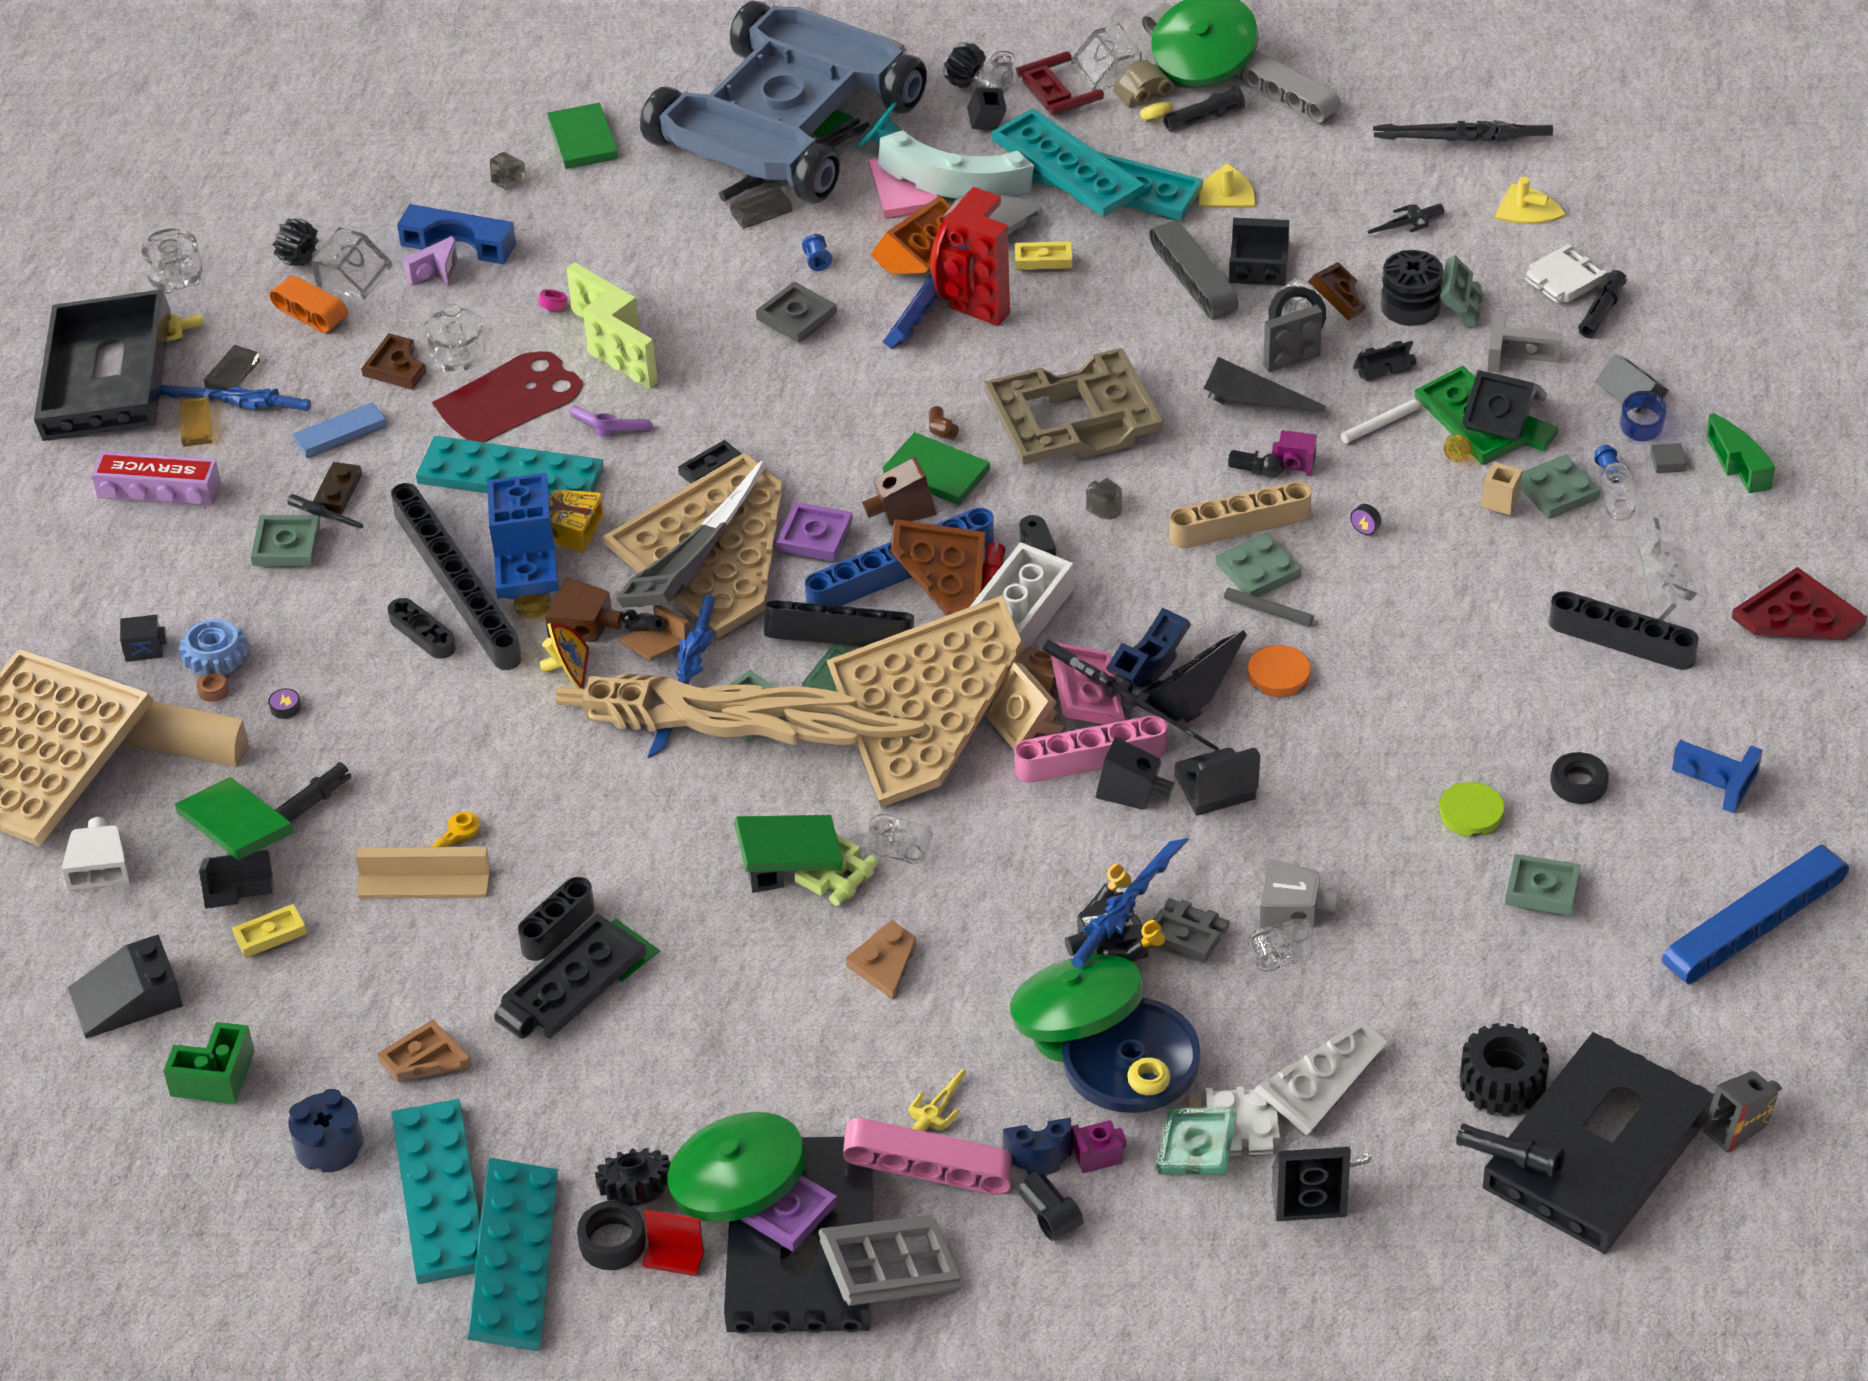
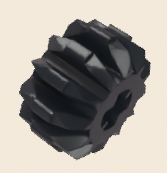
(963, 64)
(295, 242)

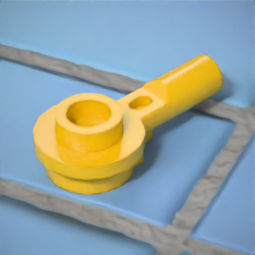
(461, 828)

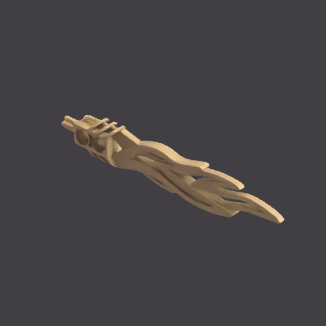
(743, 707)

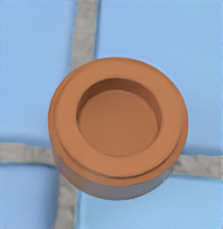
(212, 687)

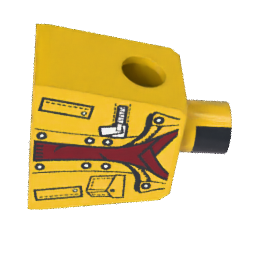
(575, 517)

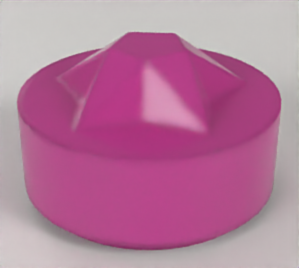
(552, 300)

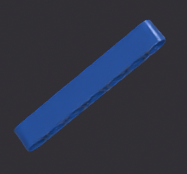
(879, 567)
(1755, 914)

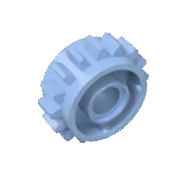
(213, 647)

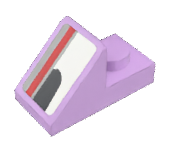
(434, 260)

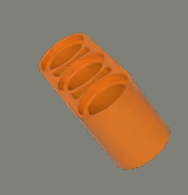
(308, 304)

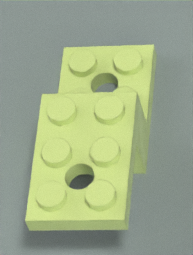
(612, 325)

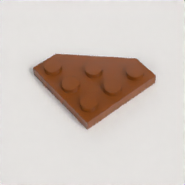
(942, 561)

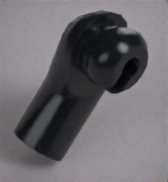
(642, 621)

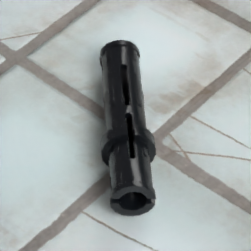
(1607, 296)
(318, 789)

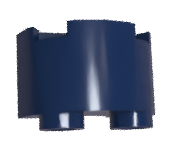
(1039, 1150)

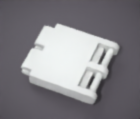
(1563, 276)
(1255, 1122)

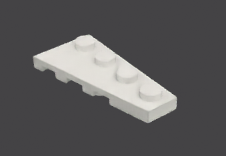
(1320, 1078)

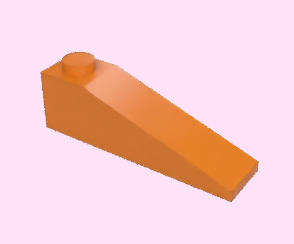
(909, 243)

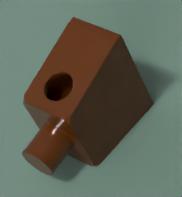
(902, 494)
(583, 609)

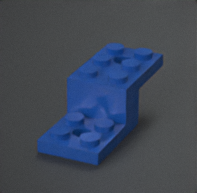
(522, 536)

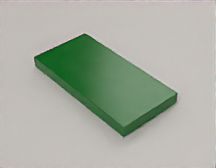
(1447, 401)
(234, 818)

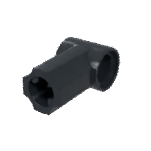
(1053, 1211)

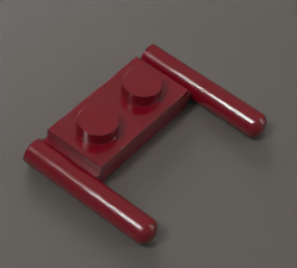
(1048, 87)

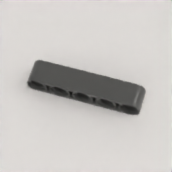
(1193, 269)

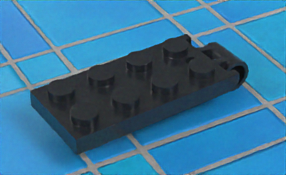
(569, 979)

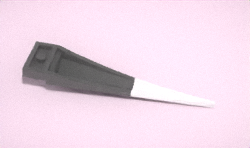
(675, 569)

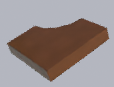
(1338, 288)
(394, 363)

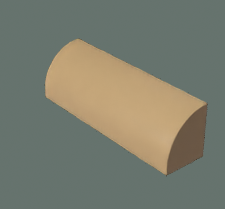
(190, 734)

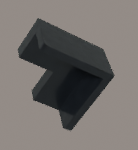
(228, 879)

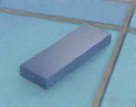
(339, 429)

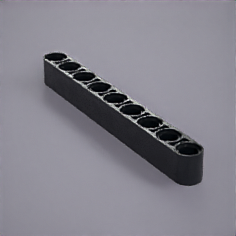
(456, 576)

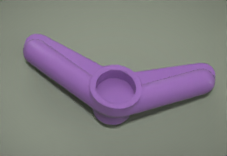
(607, 423)

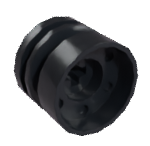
(1411, 287)

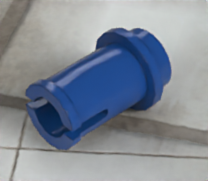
(1606, 455)

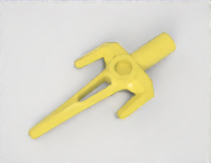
(177, 326)
(931, 1114)

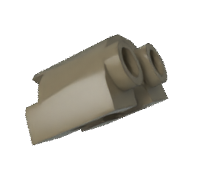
(1142, 81)

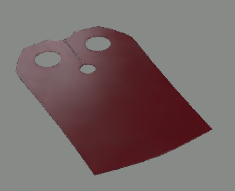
(503, 401)

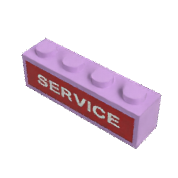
(156, 478)

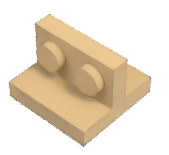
(1022, 707)

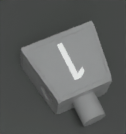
(1293, 894)

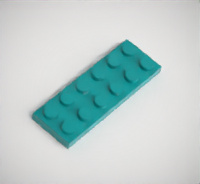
(1069, 162)
(1165, 190)
(472, 463)
(437, 1189)
(513, 1254)

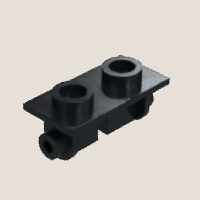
(1372, 362)

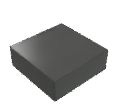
(1668, 457)

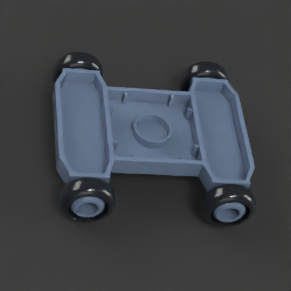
(785, 88)

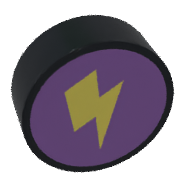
(1365, 519)
(284, 703)

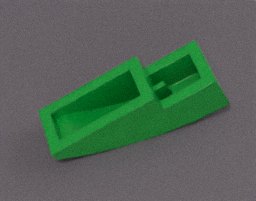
(1740, 454)

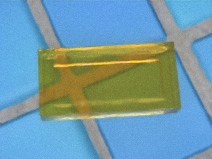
(195, 421)

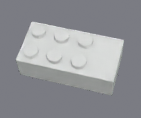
(1032, 588)

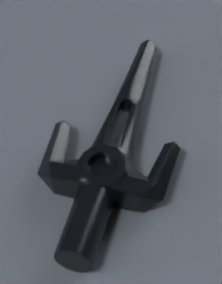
(1414, 217)
(319, 509)

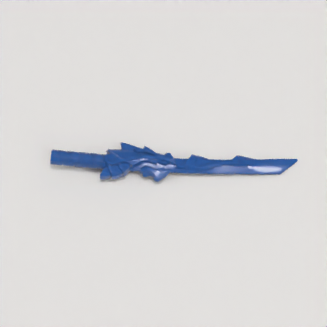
(240, 397)
(689, 660)
(1119, 906)

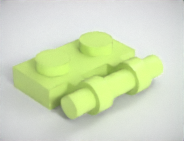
(821, 880)

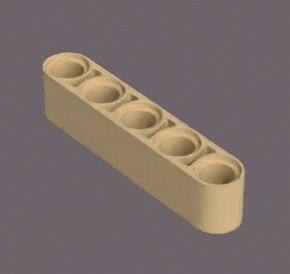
(1240, 514)

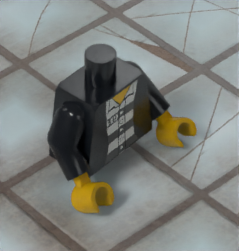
(1135, 939)

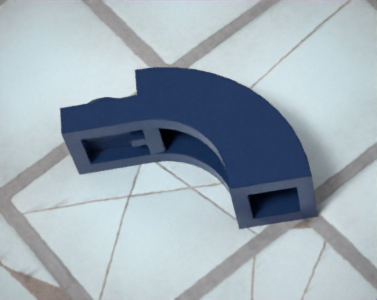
(1153, 654)

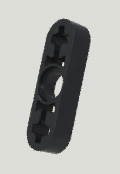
(425, 639)

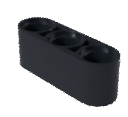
(556, 918)

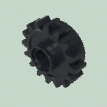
(633, 1176)

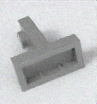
(1521, 344)

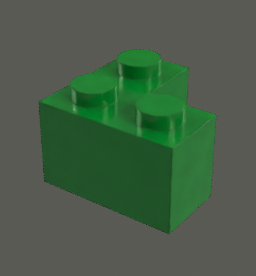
(212, 1071)

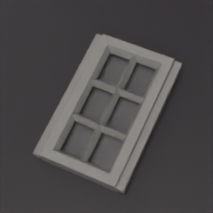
(890, 1259)

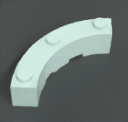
(952, 173)

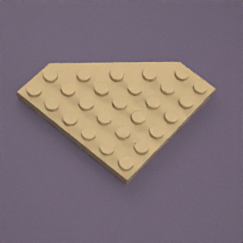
(740, 560)
(931, 675)
(55, 738)

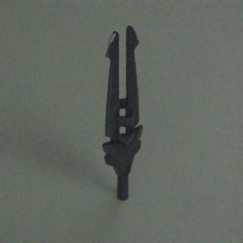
(1482, 130)
(750, 182)
(1112, 688)

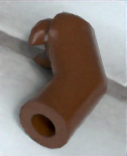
(941, 426)

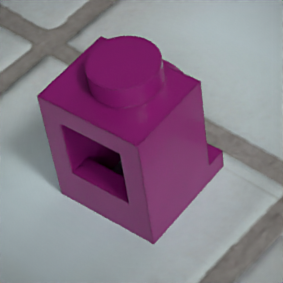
(1296, 450)
(1097, 1145)

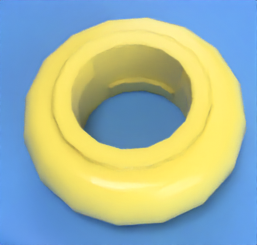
(1156, 110)
(1152, 1066)

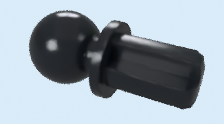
(1270, 465)

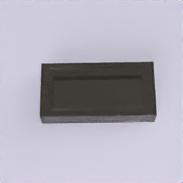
(761, 208)
(232, 368)

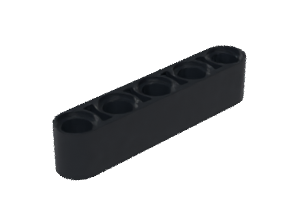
(832, 623)
(1623, 630)

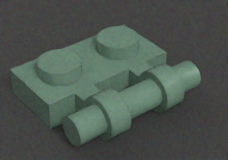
(1460, 291)

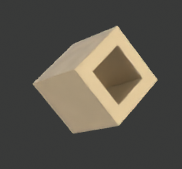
(1502, 488)

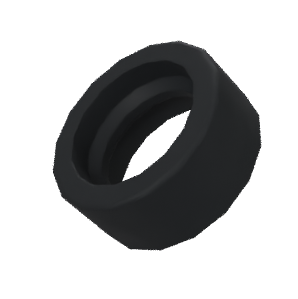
(1284, 295)
(611, 1213)

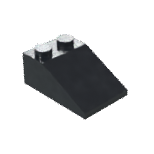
(126, 988)
(1311, 1183)

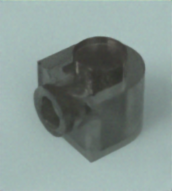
(506, 170)
(1104, 499)

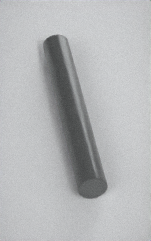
(1269, 607)

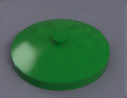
(1204, 41)
(1077, 1002)
(736, 1166)

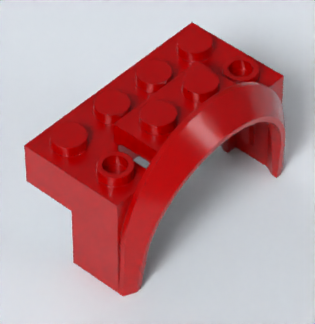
(985, 288)

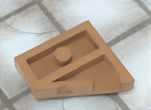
(884, 957)
(423, 1054)

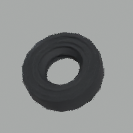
(1575, 792)

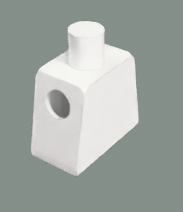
(95, 857)

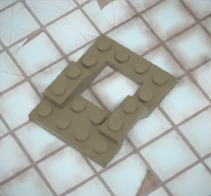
(1110, 391)

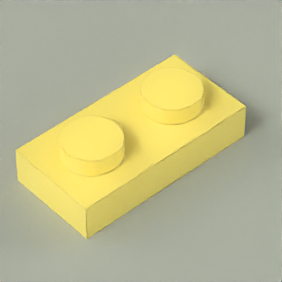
(1043, 255)
(269, 930)

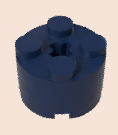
(325, 1131)

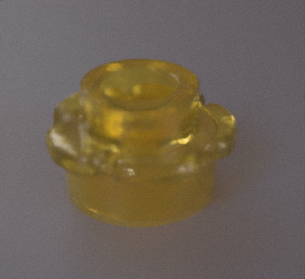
(1457, 448)

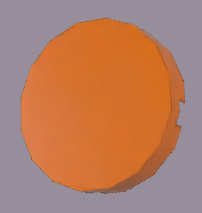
(1279, 670)

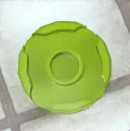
(1471, 808)

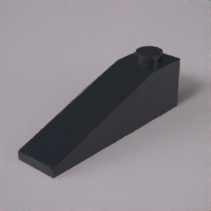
(1243, 386)
(1196, 681)

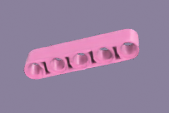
(1085, 748)
(927, 1156)

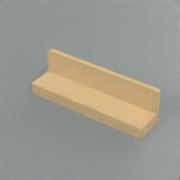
(423, 872)

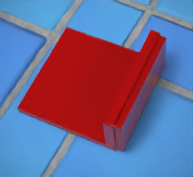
(673, 1243)

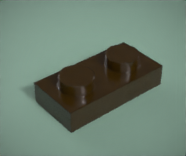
(338, 486)

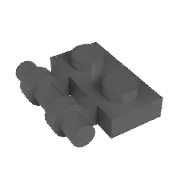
(1188, 936)

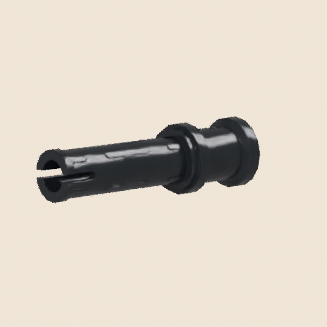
(1215, 105)
(1526, 1153)

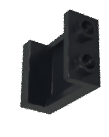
(1259, 251)

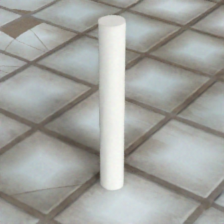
(1379, 421)

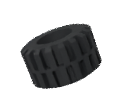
(1510, 1049)

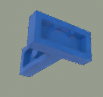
(1719, 770)

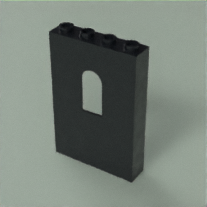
(69, 396)
(1601, 1180)
(768, 1298)

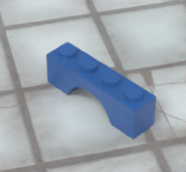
(427, 226)

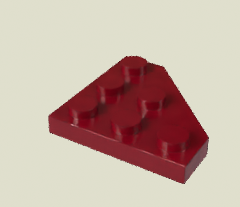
(1799, 608)

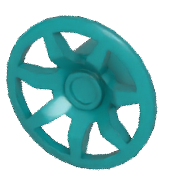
(881, 128)

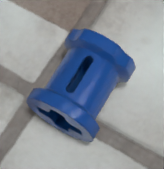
(818, 256)

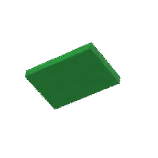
(582, 135)
(948, 470)
(788, 843)

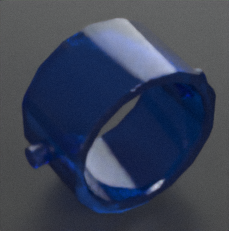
(1647, 400)

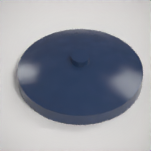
(1100, 1062)

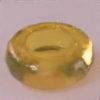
(535, 610)

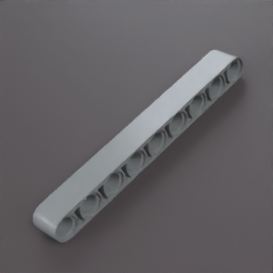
(1274, 80)

